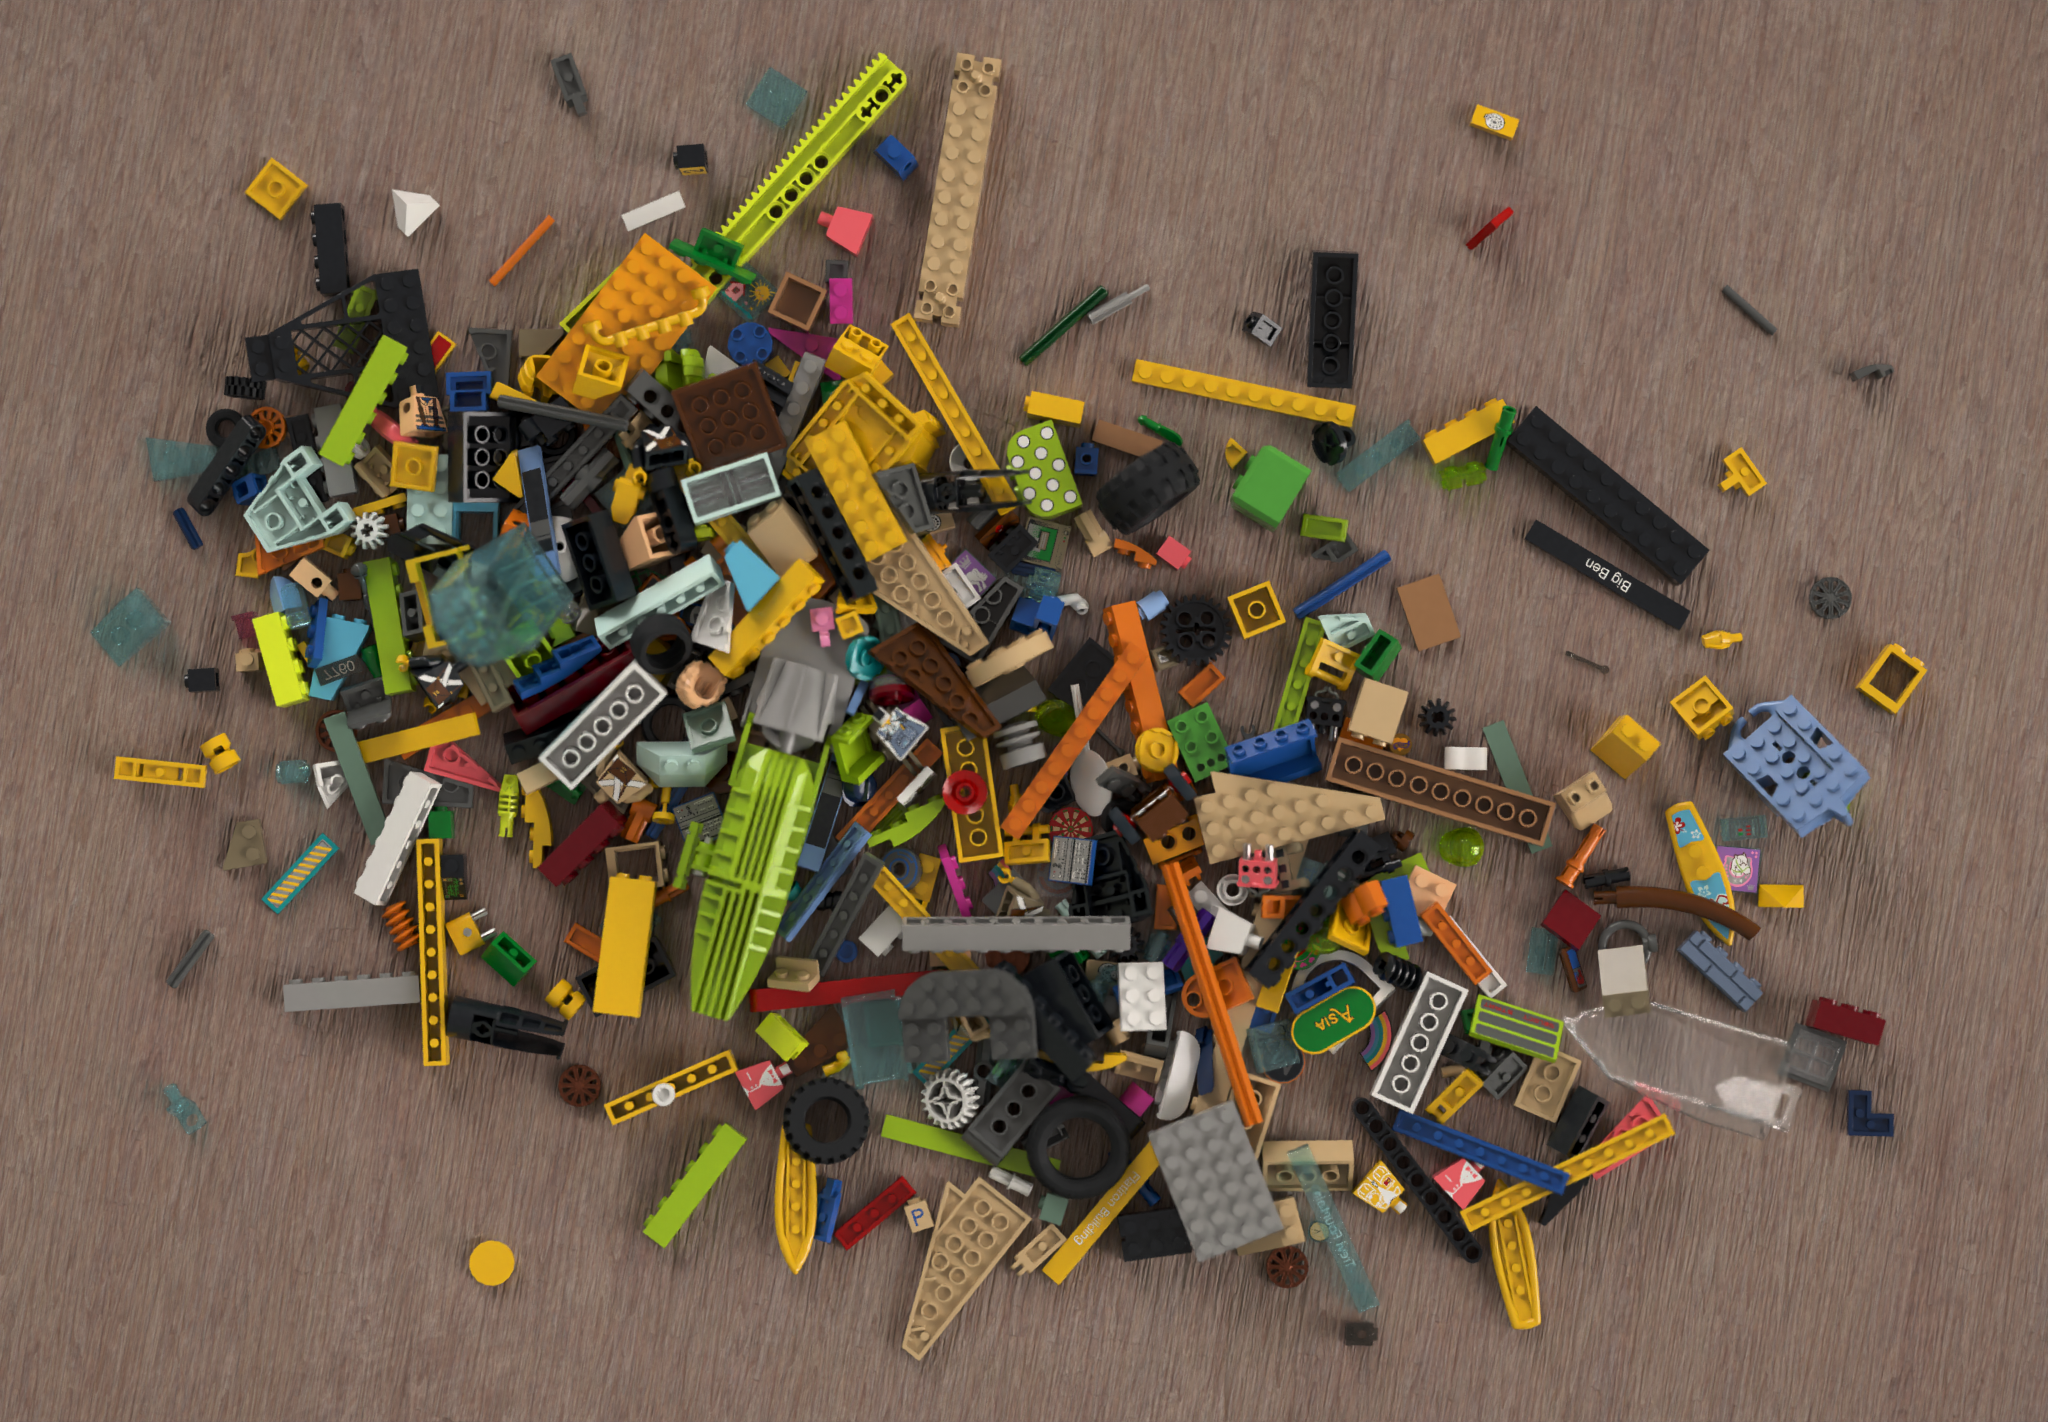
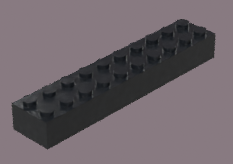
(1607, 496)

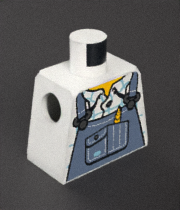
(899, 731)

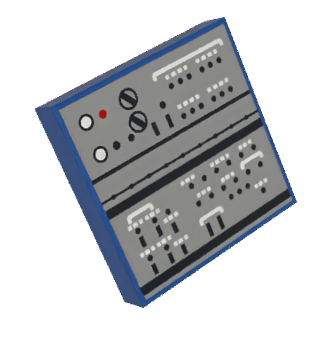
(700, 810)
(1072, 860)

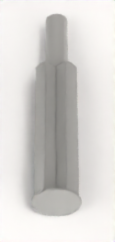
(1115, 305)

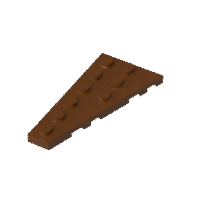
(929, 669)

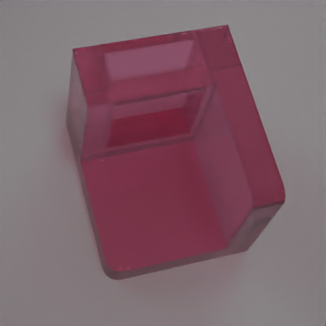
(244, 624)

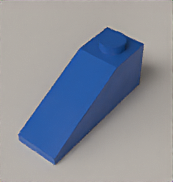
(1320, 988)

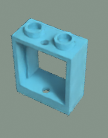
(488, 508)

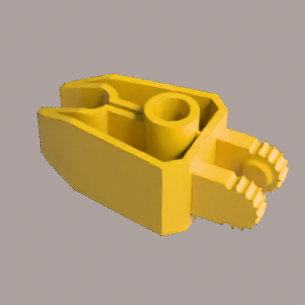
(626, 496)

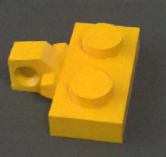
(1741, 473)

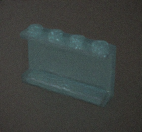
(875, 1037)

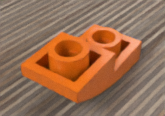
(1141, 557)

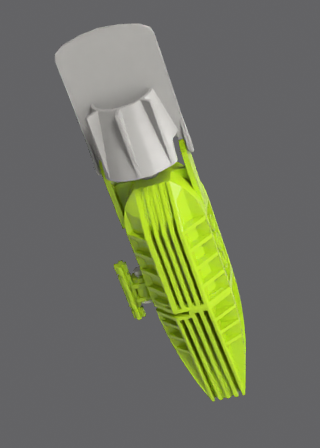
(768, 811)

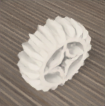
(951, 1083)

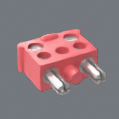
(1257, 877)

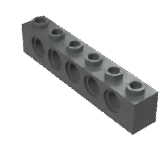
(639, 385)

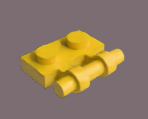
(1028, 851)

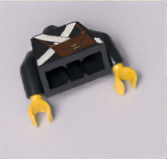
(662, 448)
(436, 677)

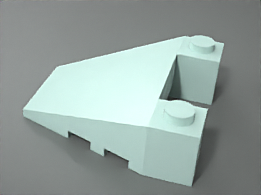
(290, 510)

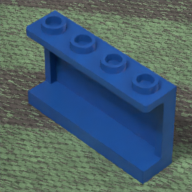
(1276, 754)

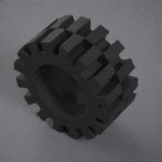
(243, 388)

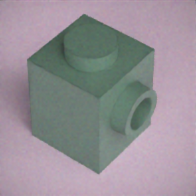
(1052, 1207)

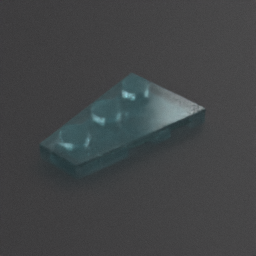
(178, 459)

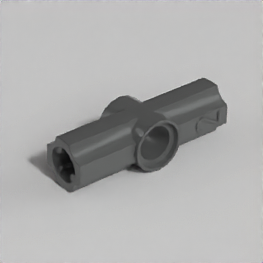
(589, 479)
(983, 1057)

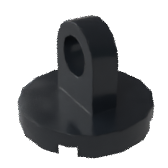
(1330, 442)

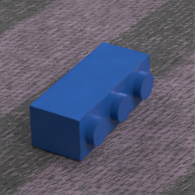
(1400, 912)

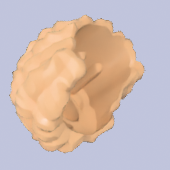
(700, 684)

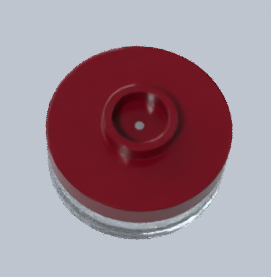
(890, 690)

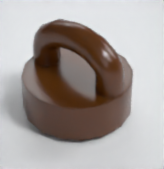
(1402, 839)

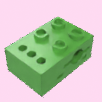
(1199, 741)

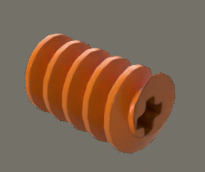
(401, 925)

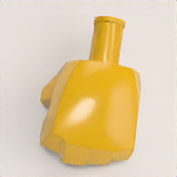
(528, 380)

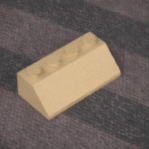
(1266, 1096)
(1333, 1158)

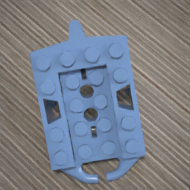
(1762, 759)

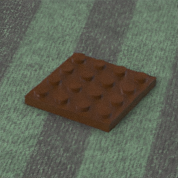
(729, 417)

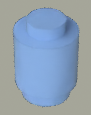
(1152, 605)

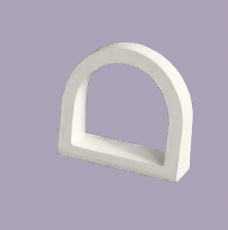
(1380, 997)

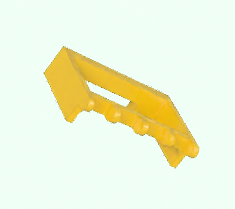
(416, 575)

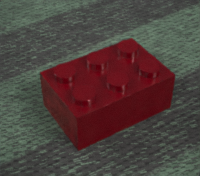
(1846, 1021)

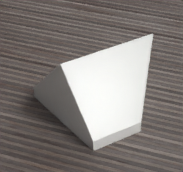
(412, 209)
(330, 781)

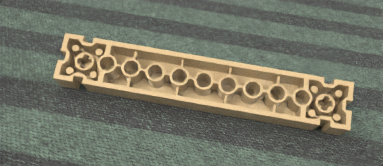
(958, 190)

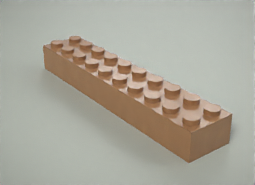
(1440, 792)

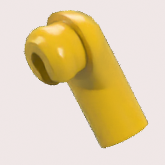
(838, 1065)

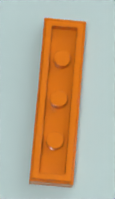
(1455, 943)

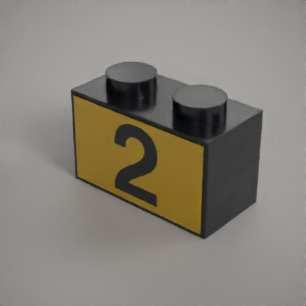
(691, 159)

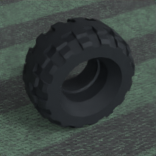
(1147, 488)

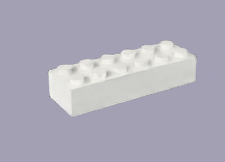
(603, 724)
(1418, 1042)

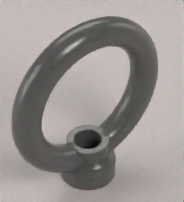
(1648, 941)

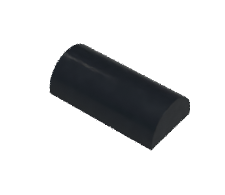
(658, 971)

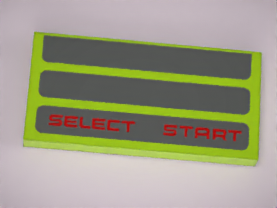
(1516, 1028)

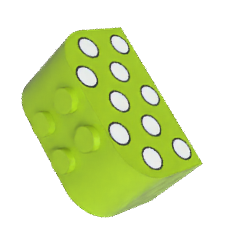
(1049, 476)

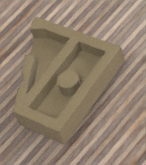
(246, 846)

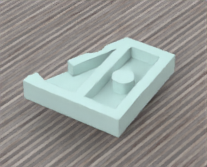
(1347, 628)

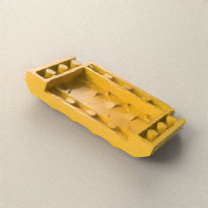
(875, 418)

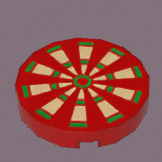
(1071, 823)

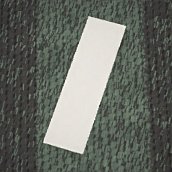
(653, 211)

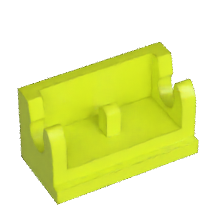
(781, 1036)

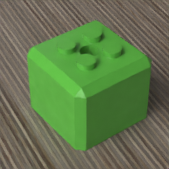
(1268, 487)

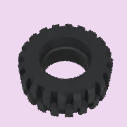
(857, 1121)

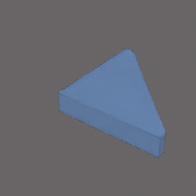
(857, 697)

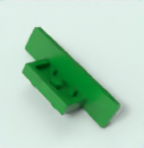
(717, 253)

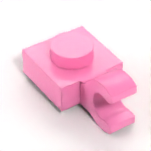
(823, 622)

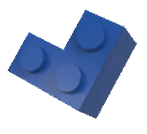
(1032, 616)

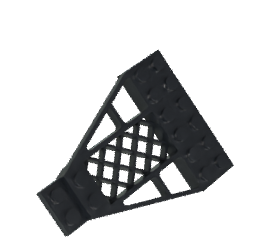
(400, 318)

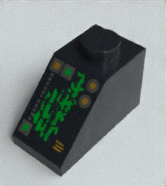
(454, 877)

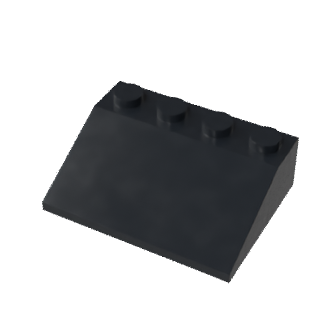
(477, 451)

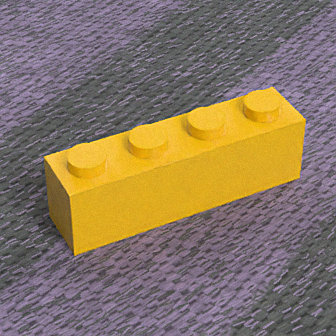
(1464, 433)

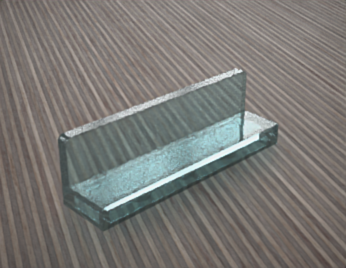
(1377, 456)

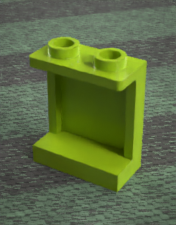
(854, 749)

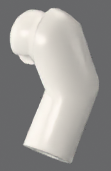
(1076, 602)

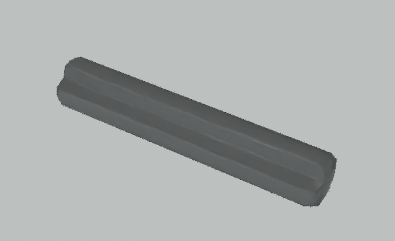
(190, 959)

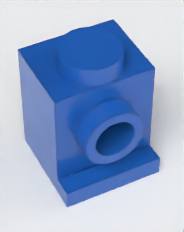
(1083, 468)
(248, 488)

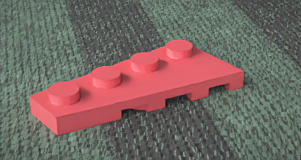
(1641, 1113)

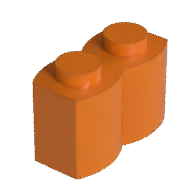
(1364, 903)

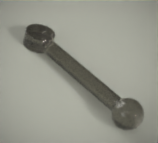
(1604, 669)

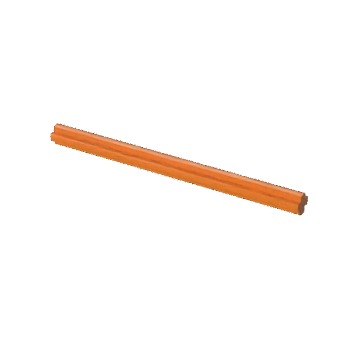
(1211, 994)

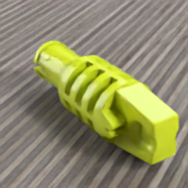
(508, 804)

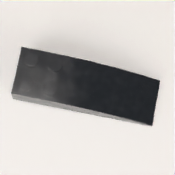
(1332, 318)

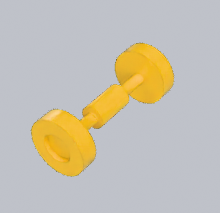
(664, 817)

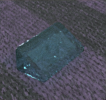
(1541, 952)

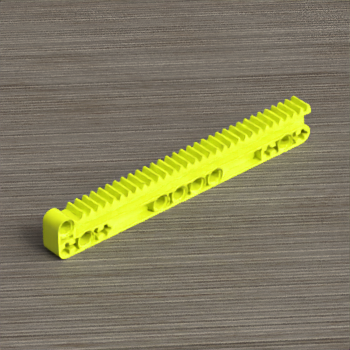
(828, 141)

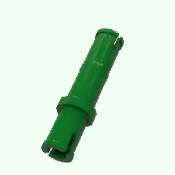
(1503, 430)

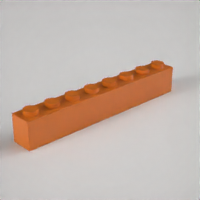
(1142, 693)

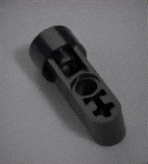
(671, 510)

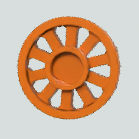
(270, 425)

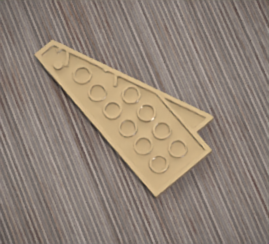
(917, 587)
(1275, 813)
(964, 1247)

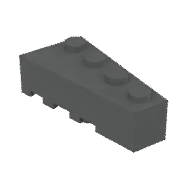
(991, 614)

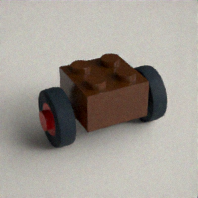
(1157, 811)

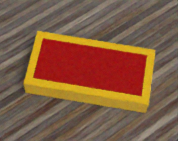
(441, 349)

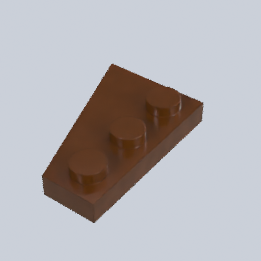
(824, 1041)

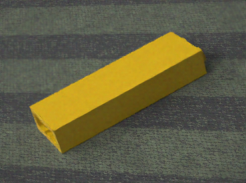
(625, 945)

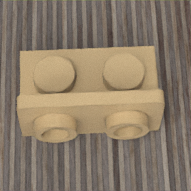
(795, 974)

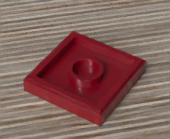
(1570, 920)

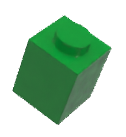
(441, 823)

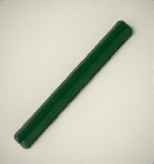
(1063, 325)

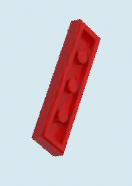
(874, 1212)

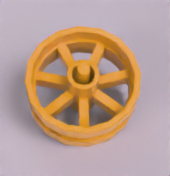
(936, 551)

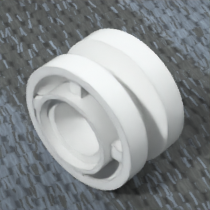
(1222, 894)

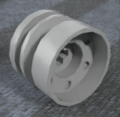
(1019, 744)

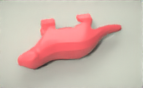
(389, 428)

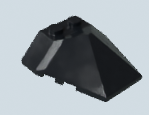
(1116, 884)

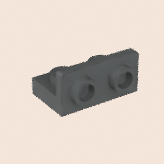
(1503, 1073)

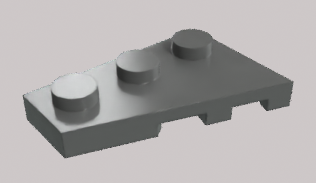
(905, 494)

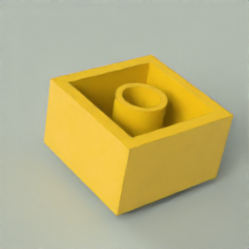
(1256, 610)

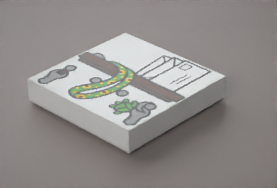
(916, 787)

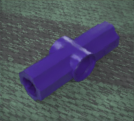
(1178, 953)

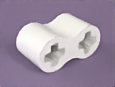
(1465, 758)

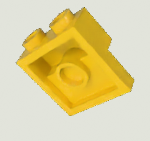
(1703, 708)

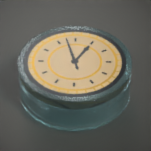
(1315, 1232)

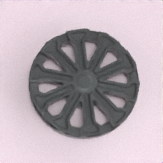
(1830, 598)

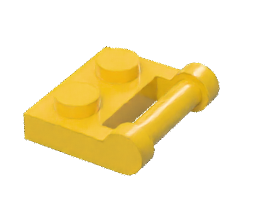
(1336, 657)

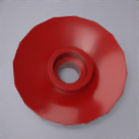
(953, 787)

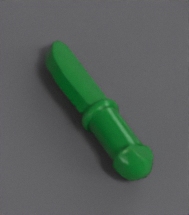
(1161, 430)

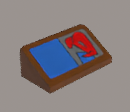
(1572, 969)

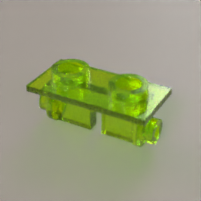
(1452, 475)

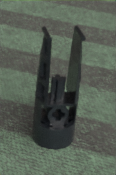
(938, 496)
(501, 1025)

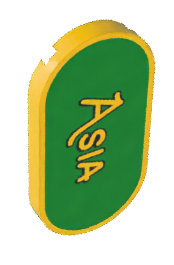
(1333, 1020)

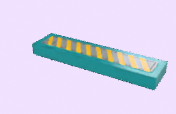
(300, 873)
(957, 1045)

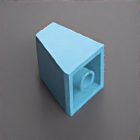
(749, 573)

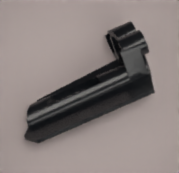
(407, 546)

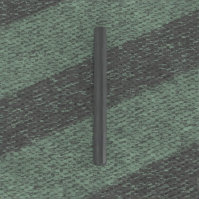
(563, 413)

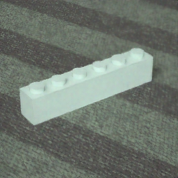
(664, 597)

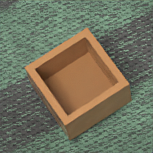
(797, 302)

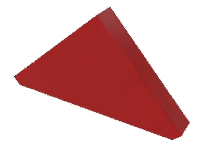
(1489, 228)

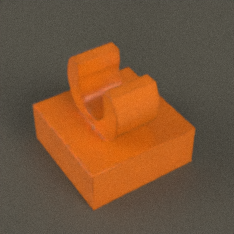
(1190, 869)

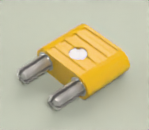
(466, 933)

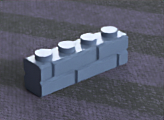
(1719, 970)

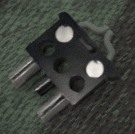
(1325, 705)

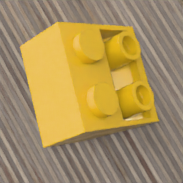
(855, 353)

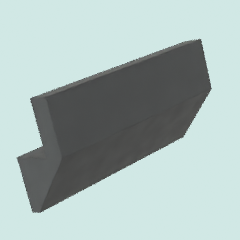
(1008, 697)

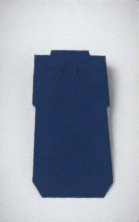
(1205, 1064)

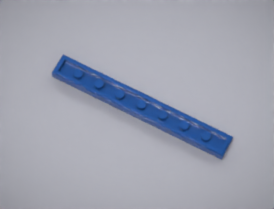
(1481, 1152)

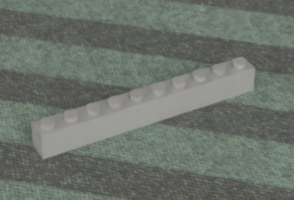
(1016, 933)

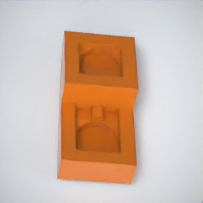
(1277, 905)

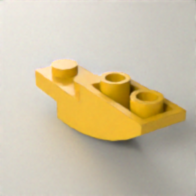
(541, 834)

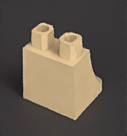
(1584, 801)

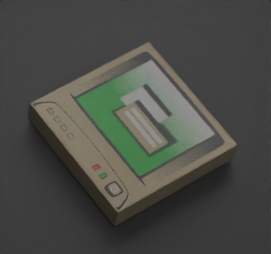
(1052, 542)

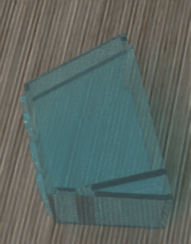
(498, 599)

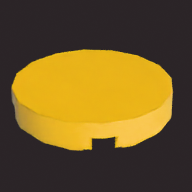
(1156, 750)
(492, 1262)

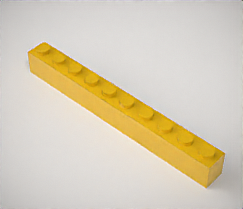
(432, 953)

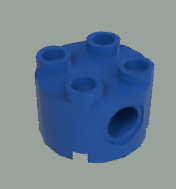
(750, 342)

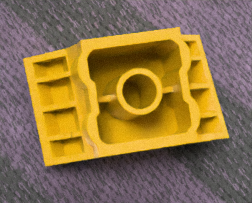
(925, 444)

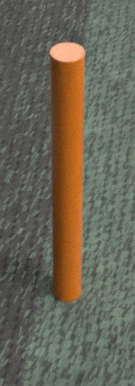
(522, 250)

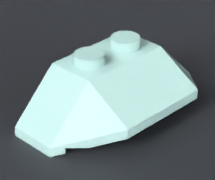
(675, 764)

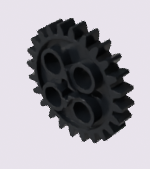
(1193, 610)

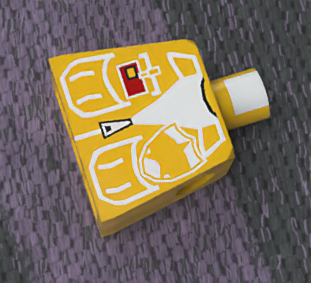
(1381, 1189)

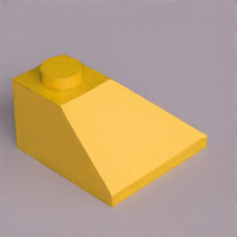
(600, 372)

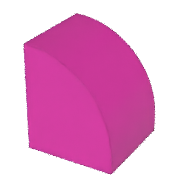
(1136, 1098)

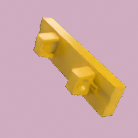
(160, 772)

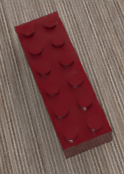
(573, 690)

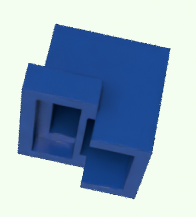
(469, 391)

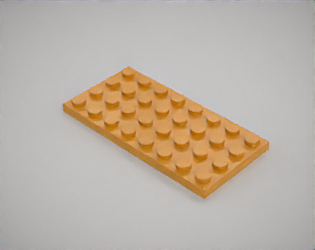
(641, 290)

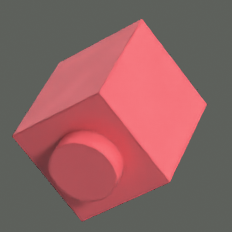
(1174, 554)

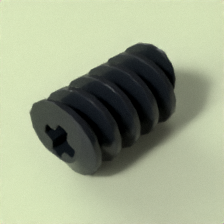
(1398, 972)

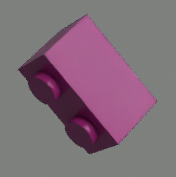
(841, 300)

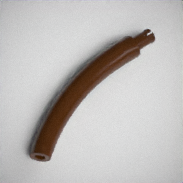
(1679, 901)

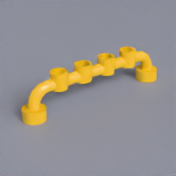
(642, 331)

